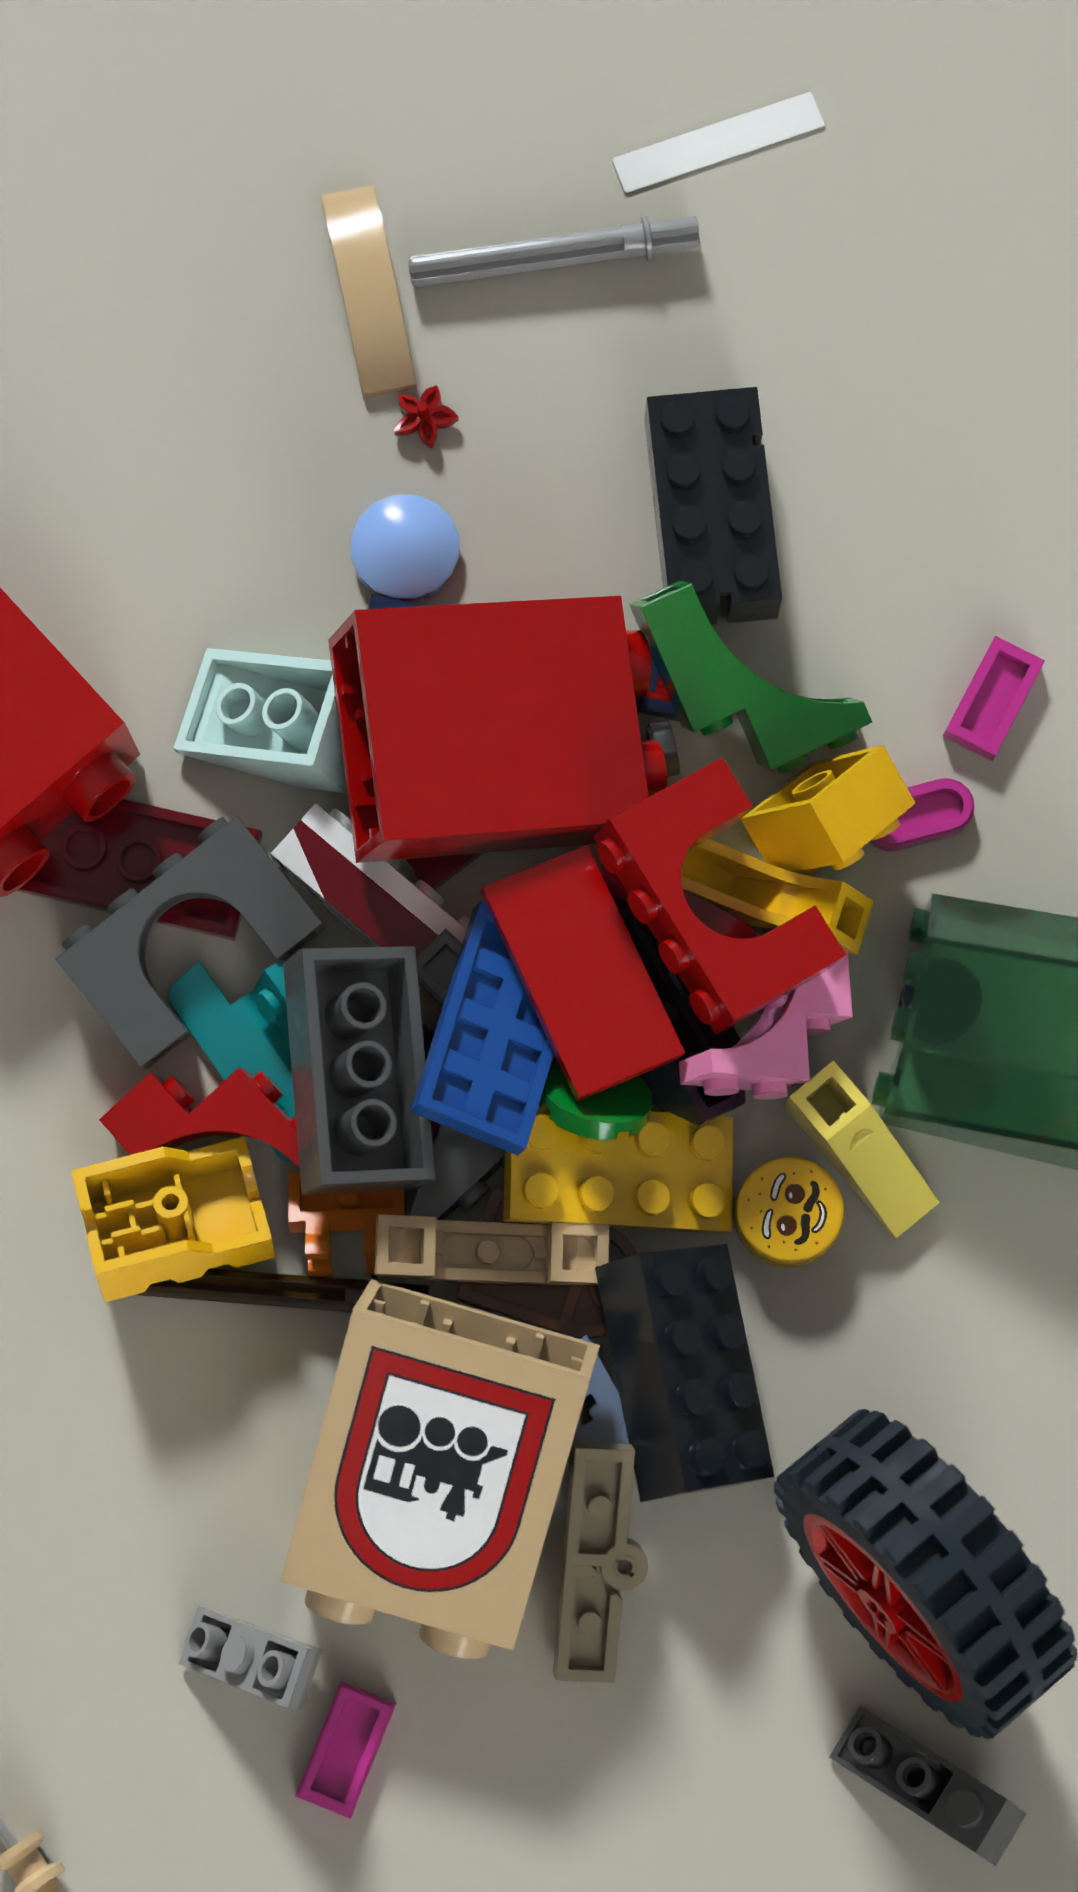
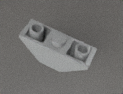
(250, 1658)

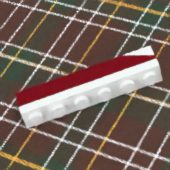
(363, 896)

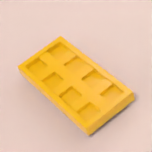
(655, 1180)

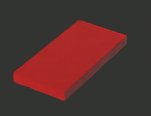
(582, 972)

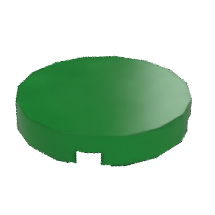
(600, 1115)

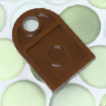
(558, 1308)

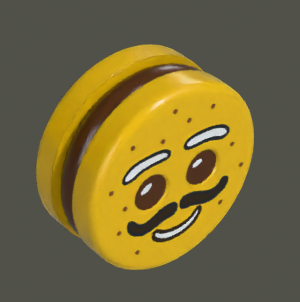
(789, 1212)

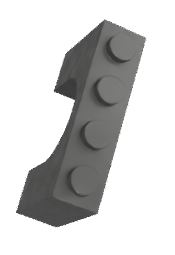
(111, 958)

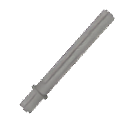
(555, 251)

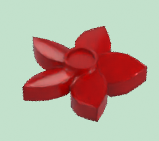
(424, 416)

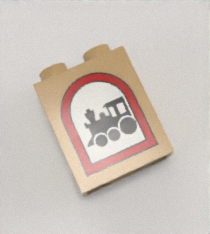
(437, 1469)

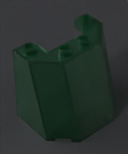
(988, 1031)

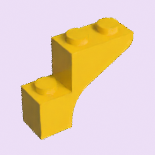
(771, 895)

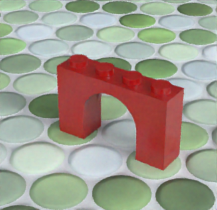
(722, 973)

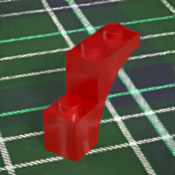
(160, 1116)

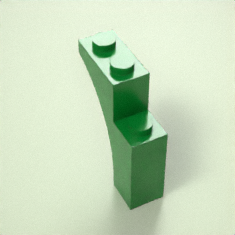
(712, 684)

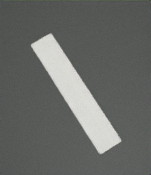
(718, 142)

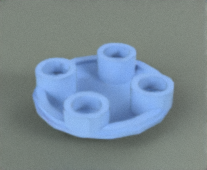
(405, 547)

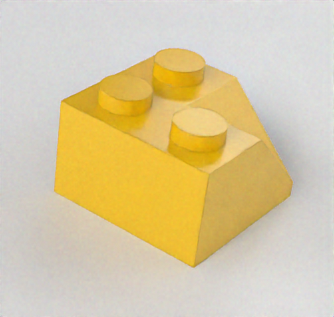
(830, 812)

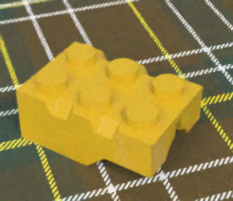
(171, 1215)

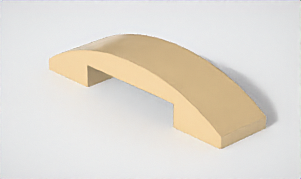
(369, 291)
(489, 1251)

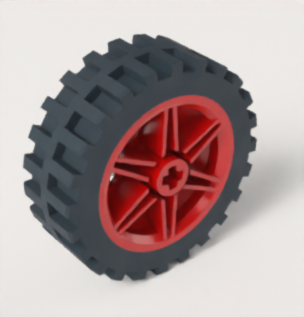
(926, 1572)

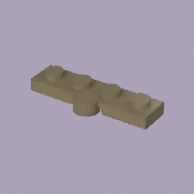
(596, 1562)

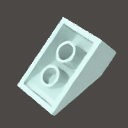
(266, 718)

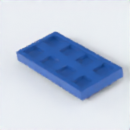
(487, 1047)

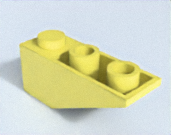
(861, 1148)

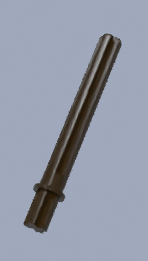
(271, 1289)

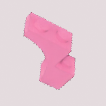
(776, 1046)

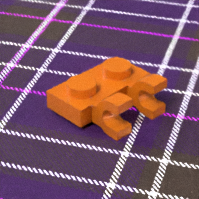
(333, 1212)

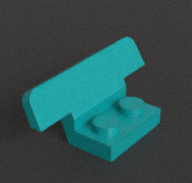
(243, 1034)

